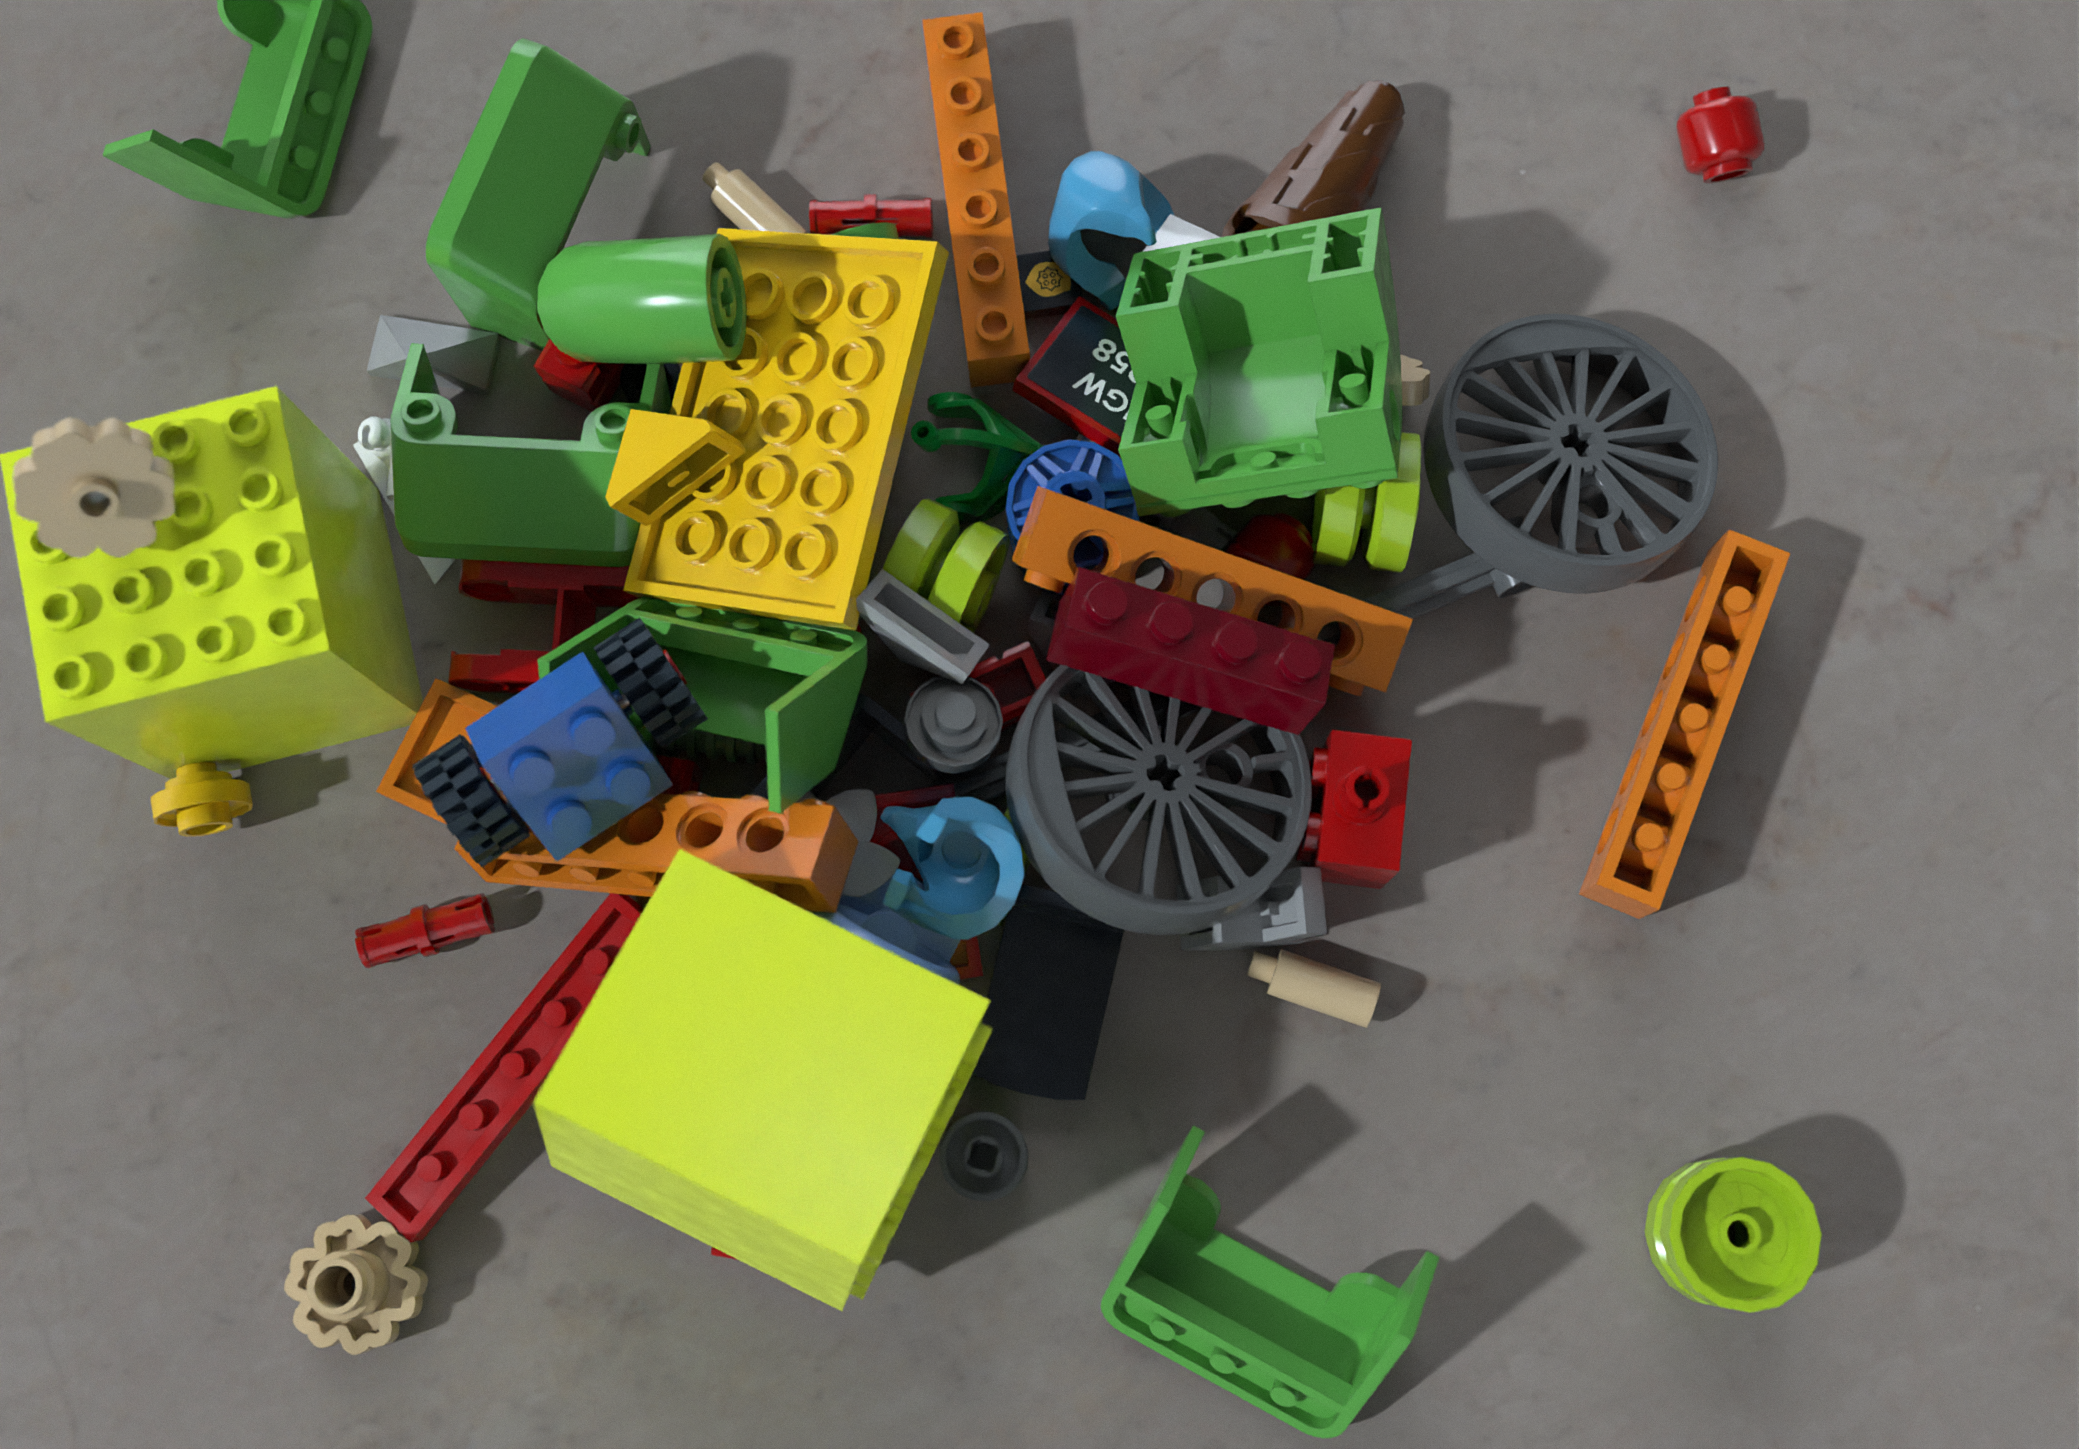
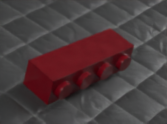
(1190, 652)

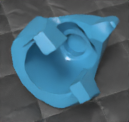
(1105, 196)
(966, 864)

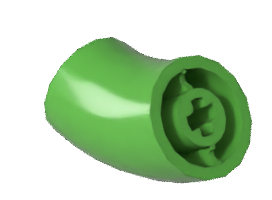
(646, 301)

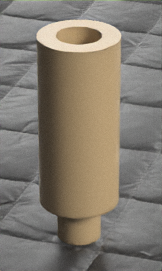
(746, 202)
(1317, 986)

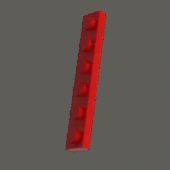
(501, 1079)

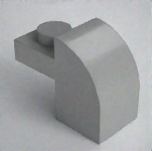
(1280, 917)

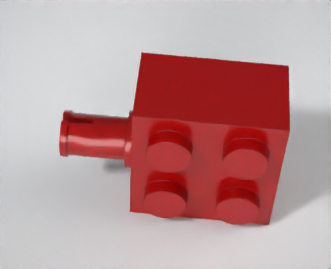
(1357, 808)

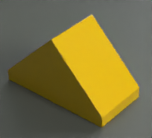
(665, 462)

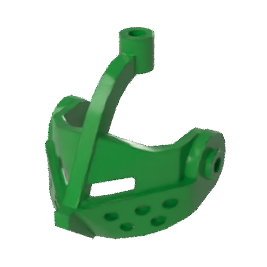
(1006, 448)

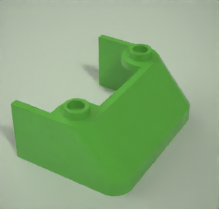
(283, 117)
(525, 186)
(509, 493)
(753, 680)
(1252, 1321)

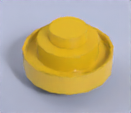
(201, 800)

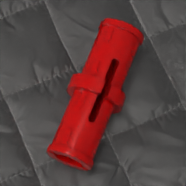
(909, 216)
(424, 930)

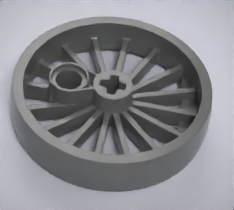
(1571, 452)
(1053, 839)

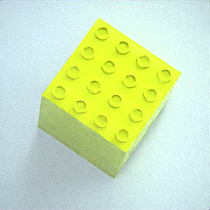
(251, 618)
(762, 1080)

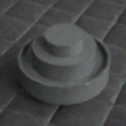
(952, 724)

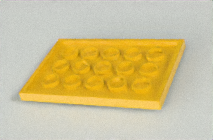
(822, 422)

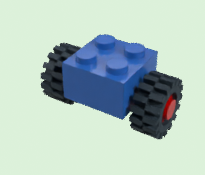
(563, 752)

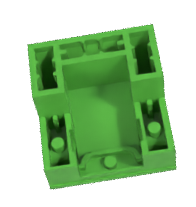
(1262, 365)

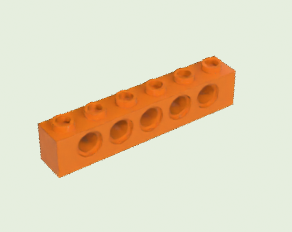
(976, 199)
(1369, 634)
(1684, 725)
(789, 854)

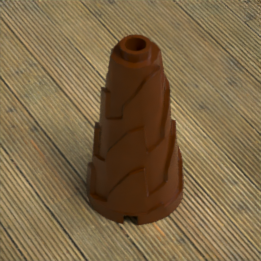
(1332, 167)

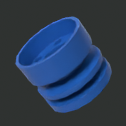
(1078, 471)

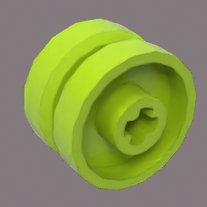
(1382, 512)
(946, 569)
(1773, 1241)

